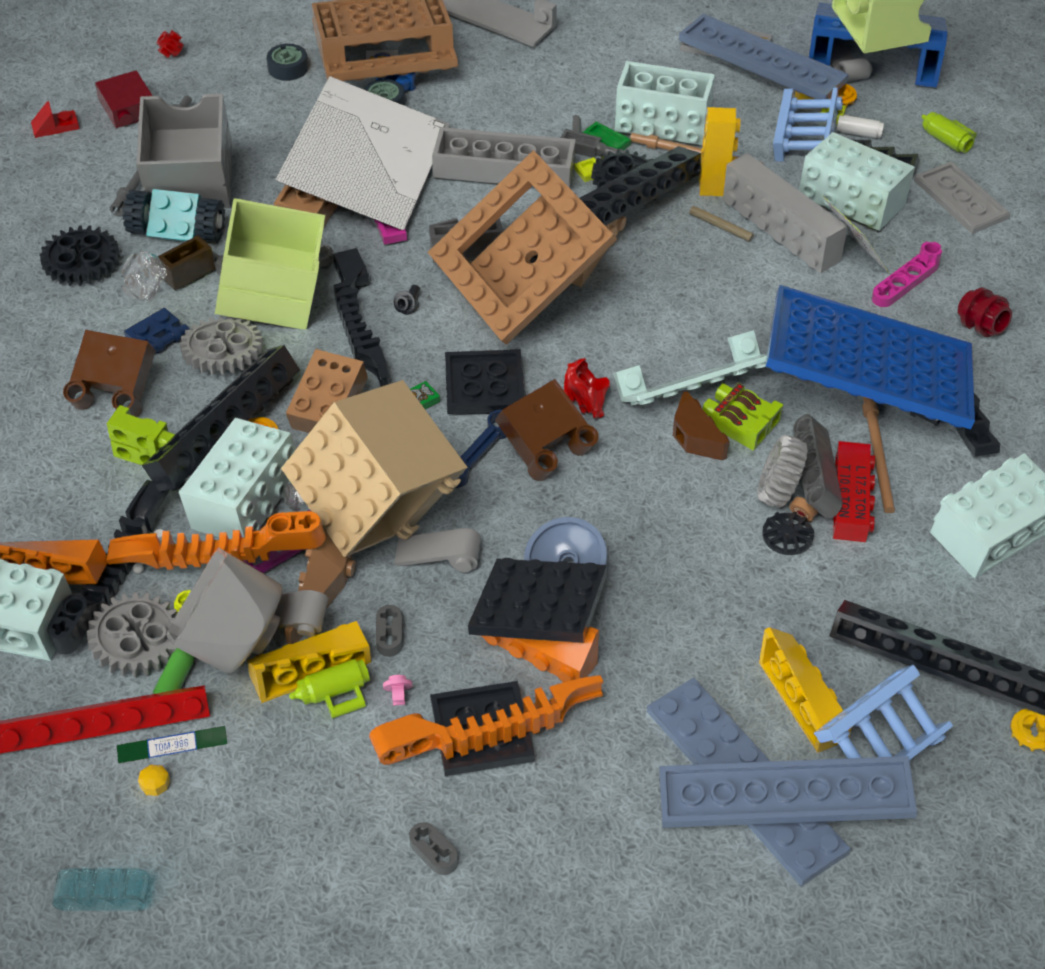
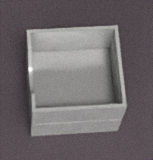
(185, 147)

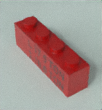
(853, 470)

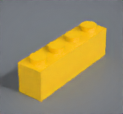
(717, 149)
(280, 669)
(799, 684)

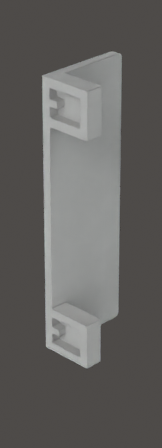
(507, 19)

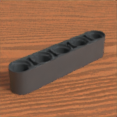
(819, 473)

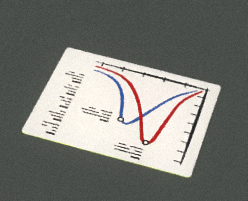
(856, 234)

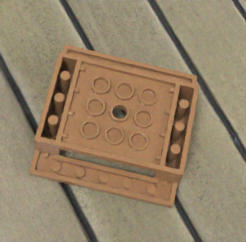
(373, 21)
(555, 228)

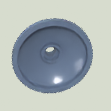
(567, 541)

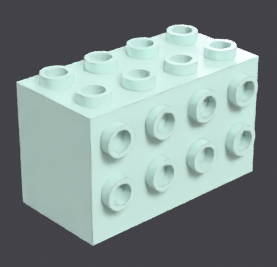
(663, 102)
(856, 180)
(238, 479)
(993, 515)
(27, 606)

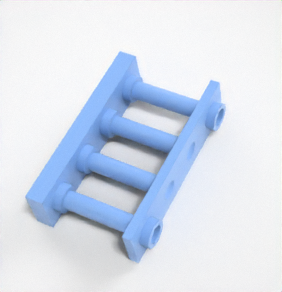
(788, 117)
(879, 699)

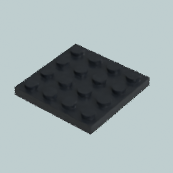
(538, 600)

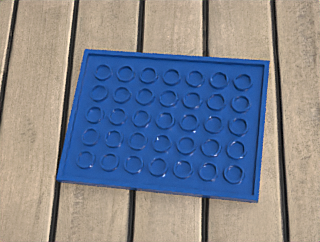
(872, 357)

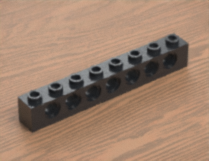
(643, 184)
(239, 400)
(940, 656)

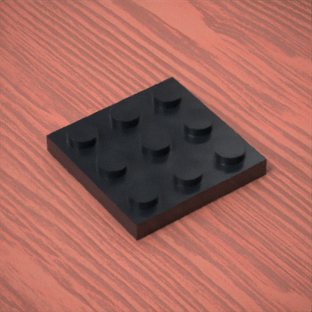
(483, 380)
(476, 703)

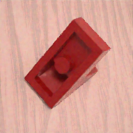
(48, 124)

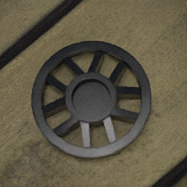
(788, 533)

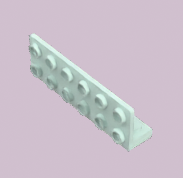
(745, 356)

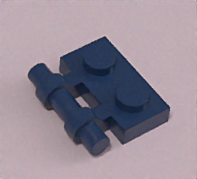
(158, 329)

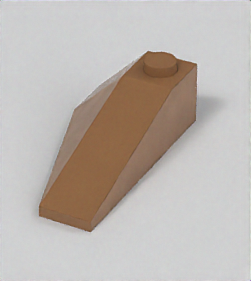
(325, 573)

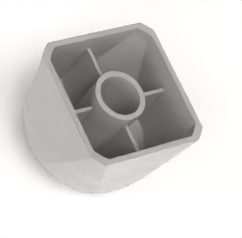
(227, 613)

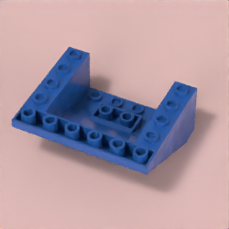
(931, 53)

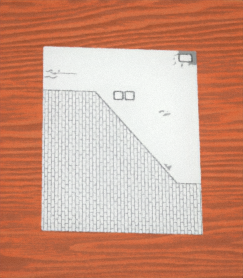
(363, 153)

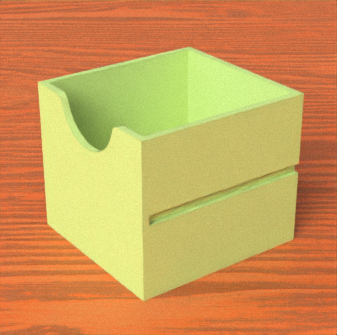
(882, 23)
(270, 264)

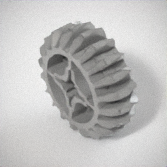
(782, 471)

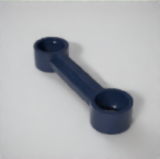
(480, 446)

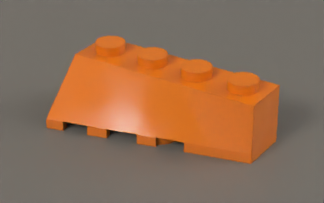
(77, 559)
(560, 658)

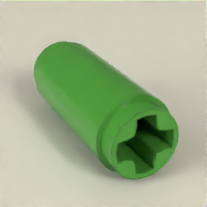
(174, 672)

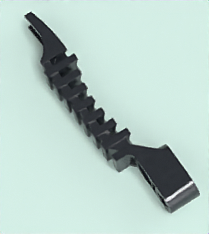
(363, 347)
(69, 627)

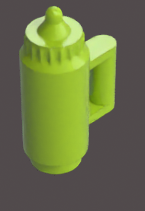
(949, 132)
(332, 683)

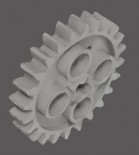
(221, 345)
(111, 645)

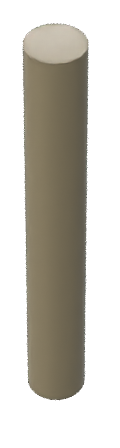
(721, 223)

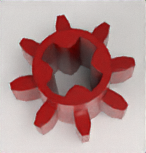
(169, 43)

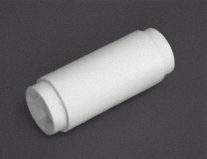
(860, 126)

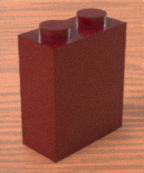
(121, 97)

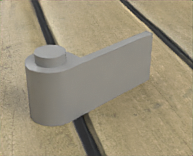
(844, 61)
(456, 545)
(302, 611)

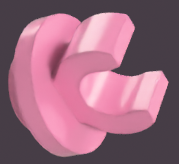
(397, 685)

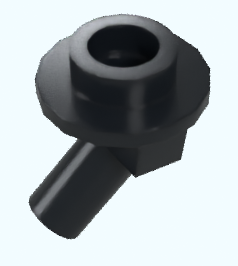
(406, 299)

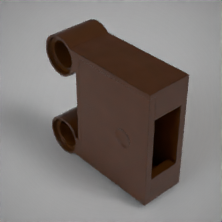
(110, 365)
(540, 423)

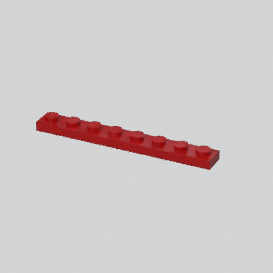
(103, 719)

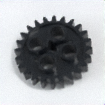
(615, 165)
(62, 255)

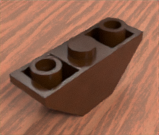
(697, 430)

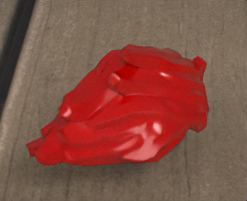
(585, 388)

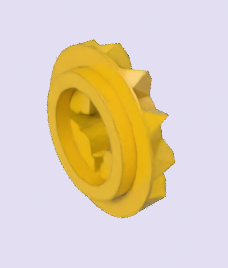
(1021, 726)

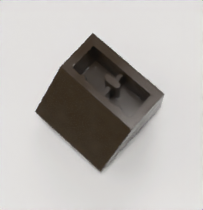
(187, 262)

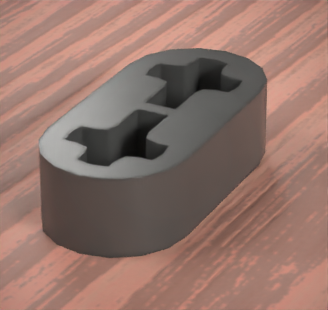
(384, 630)
(438, 844)

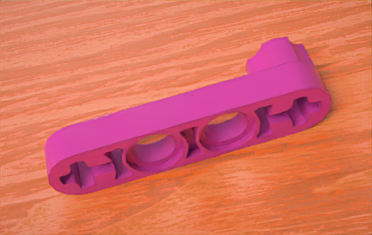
(929, 254)

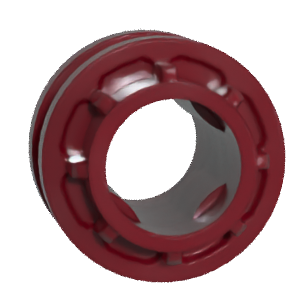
(985, 312)

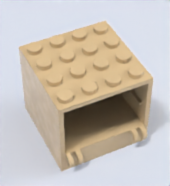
(373, 467)

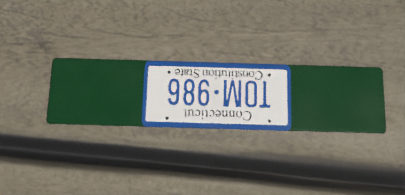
(171, 744)

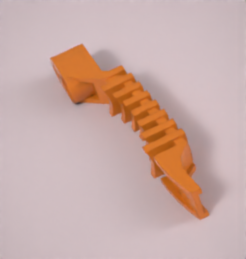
(280, 533)
(414, 735)

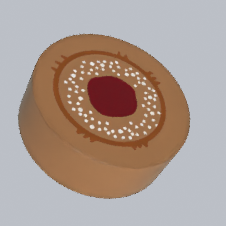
(803, 508)

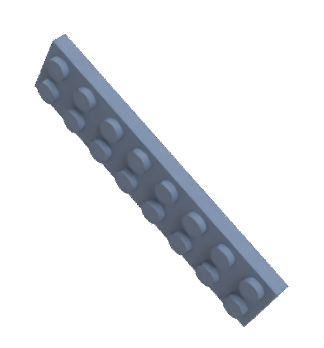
(763, 57)
(712, 737)
(787, 792)

